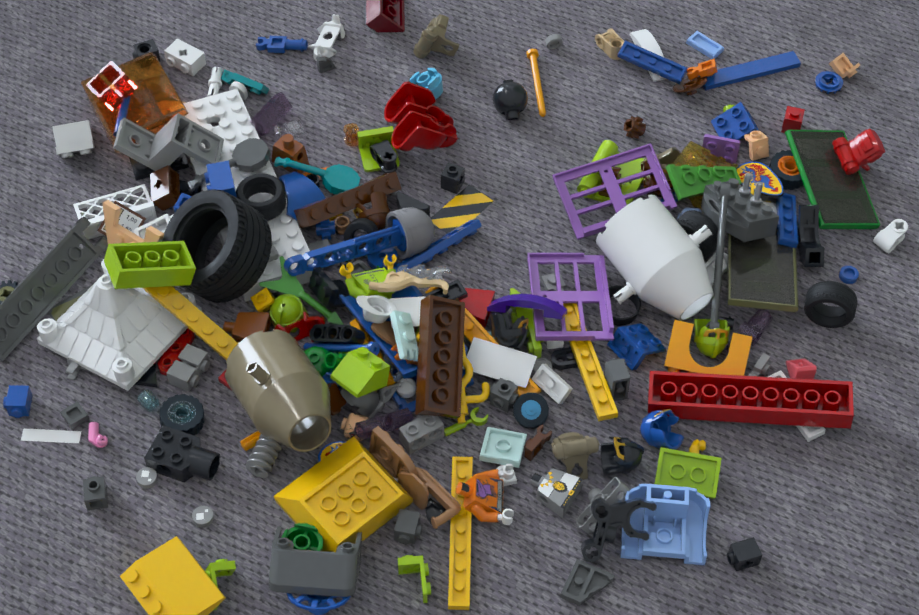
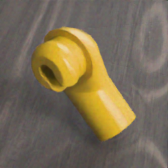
(697, 446)

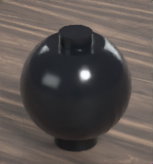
(510, 99)

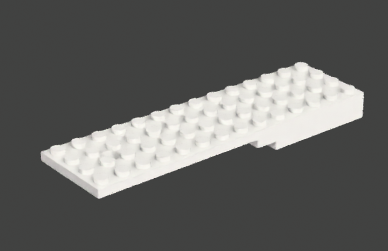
(234, 128)

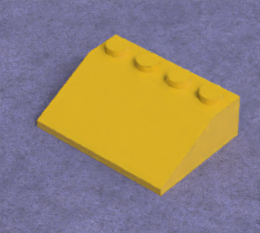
(172, 582)

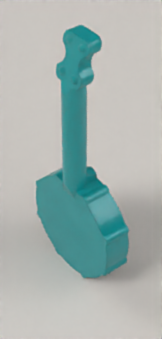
(335, 178)

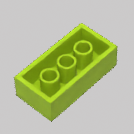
(149, 264)

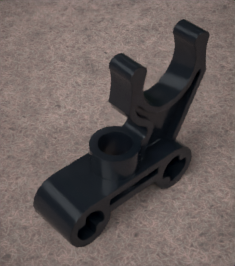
(607, 524)

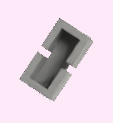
(188, 373)

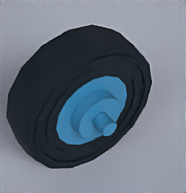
(531, 410)

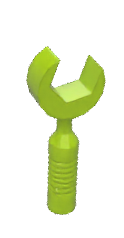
(475, 420)

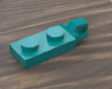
(256, 87)

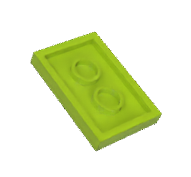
(688, 470)

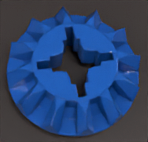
(826, 77)

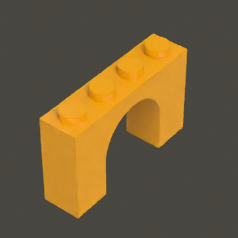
(680, 359)

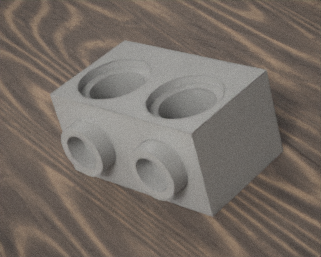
(421, 433)

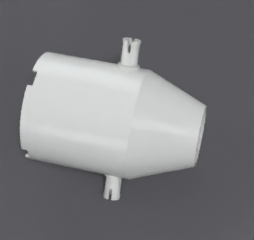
(657, 258)

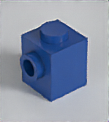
(18, 401)

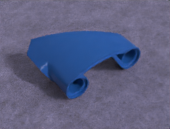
(299, 192)

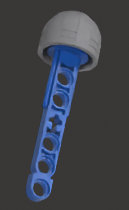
(406, 230)

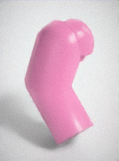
(94, 436)

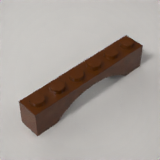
(347, 200)

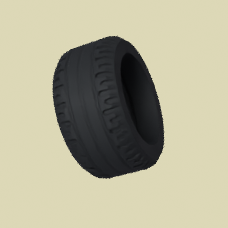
(263, 184)
(694, 220)
(834, 293)

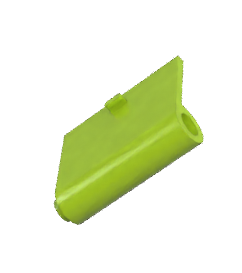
(607, 149)

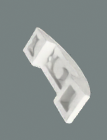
(645, 40)

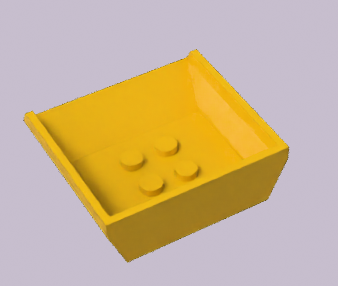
(344, 496)

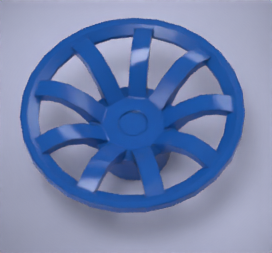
(317, 603)

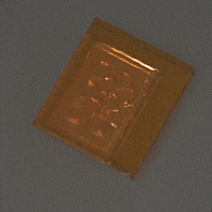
(151, 103)

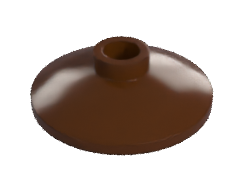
(690, 86)

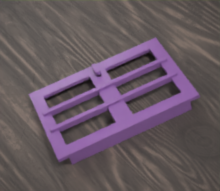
(617, 199)
(600, 296)

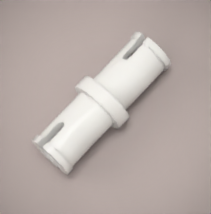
(215, 82)

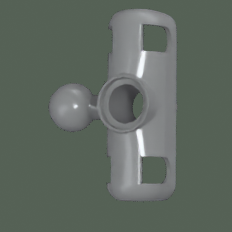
(607, 494)

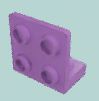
(722, 147)

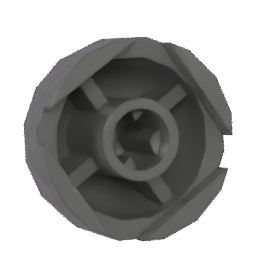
(366, 403)

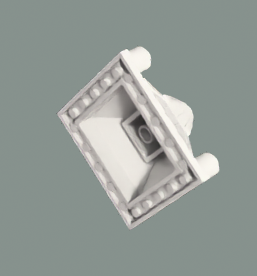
(113, 331)

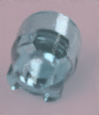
(148, 400)

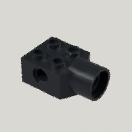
(181, 456)

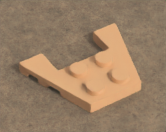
(119, 234)

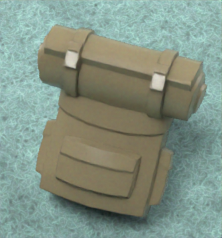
(434, 37)
(574, 449)

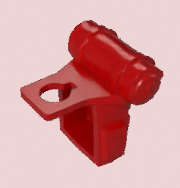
(858, 152)

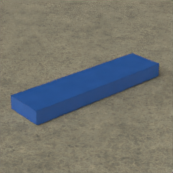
(652, 62)
(787, 221)

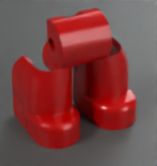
(418, 120)

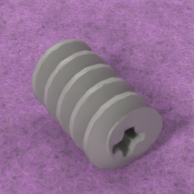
(263, 456)

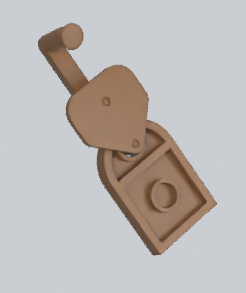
(415, 480)

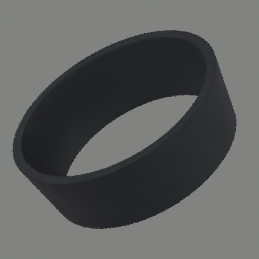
(634, 298)

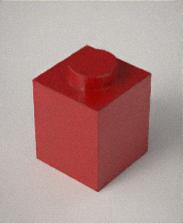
(792, 119)

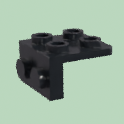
(327, 289)

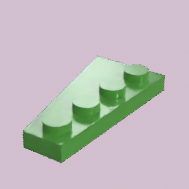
(691, 180)

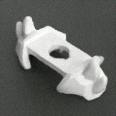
(323, 47)

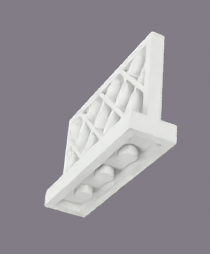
(146, 210)

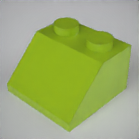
(361, 372)

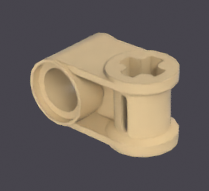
(609, 43)

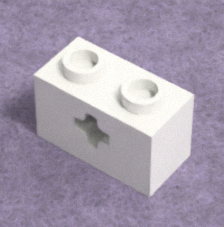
(185, 57)

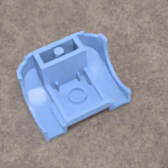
(674, 528)

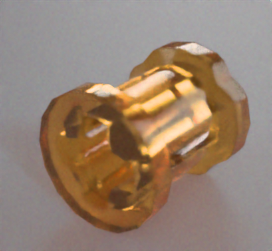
(349, 133)

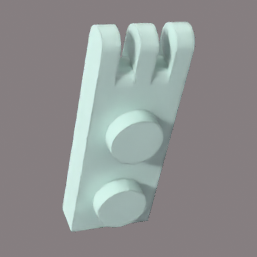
(404, 335)

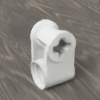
(891, 236)

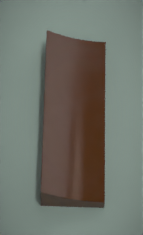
(440, 357)

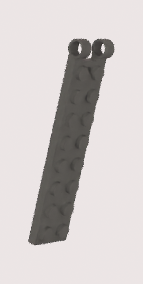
(46, 285)

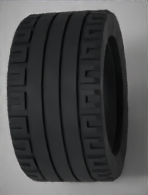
(244, 251)

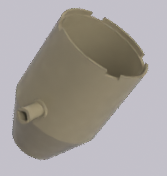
(280, 390)

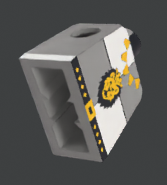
(557, 490)

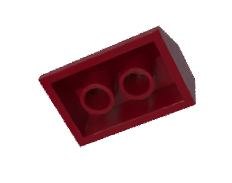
(385, 15)

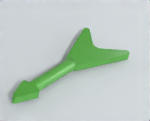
(291, 285)

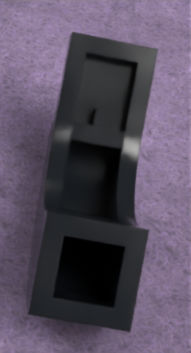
(809, 245)

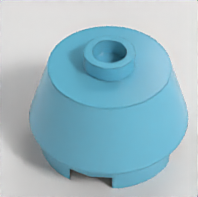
(430, 79)

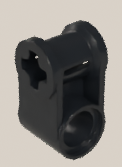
(384, 156)

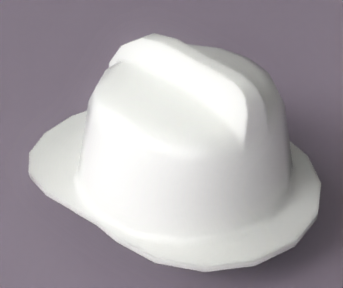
(376, 308)

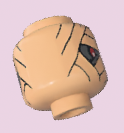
(348, 424)

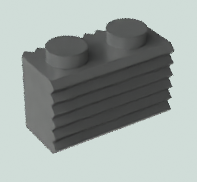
(617, 378)

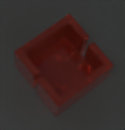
(120, 86)

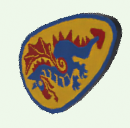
(761, 173)

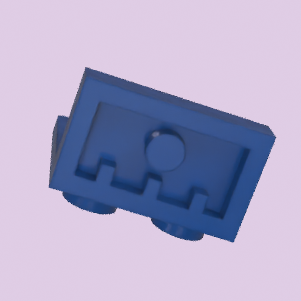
(734, 123)
(634, 343)

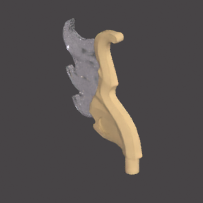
(414, 276)

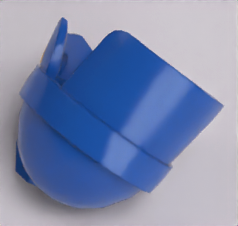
(657, 429)

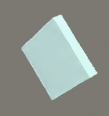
(503, 447)

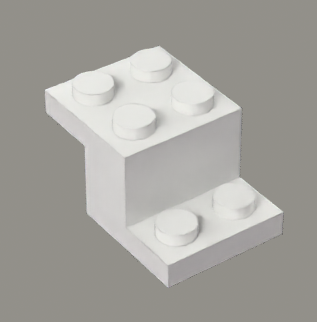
(73, 138)

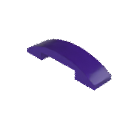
(551, 308)

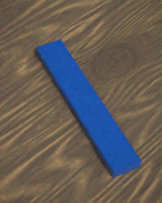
(752, 70)

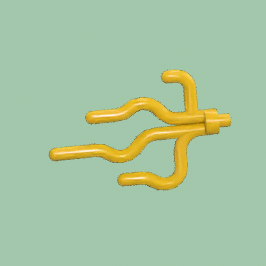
(473, 398)

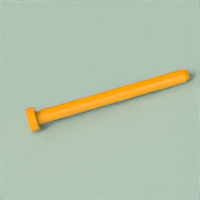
(533, 54)

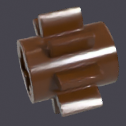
(634, 127)

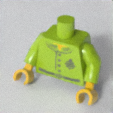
(359, 282)

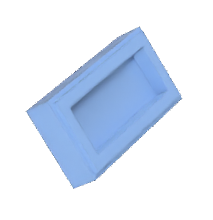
(705, 45)

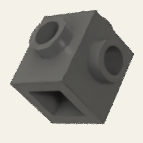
(503, 394)

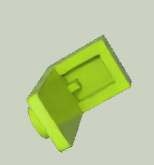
(415, 564)
(219, 569)

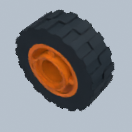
(786, 169)

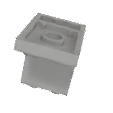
(162, 149)

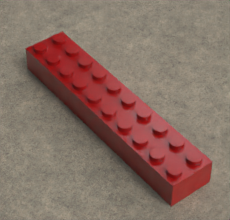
(752, 399)

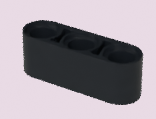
(336, 334)

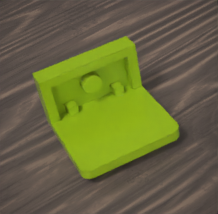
(369, 137)

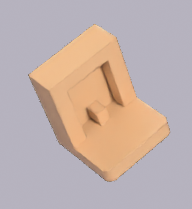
(843, 66)
(757, 145)

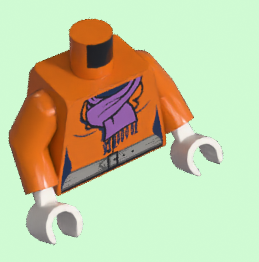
(485, 495)

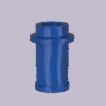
(296, 44)

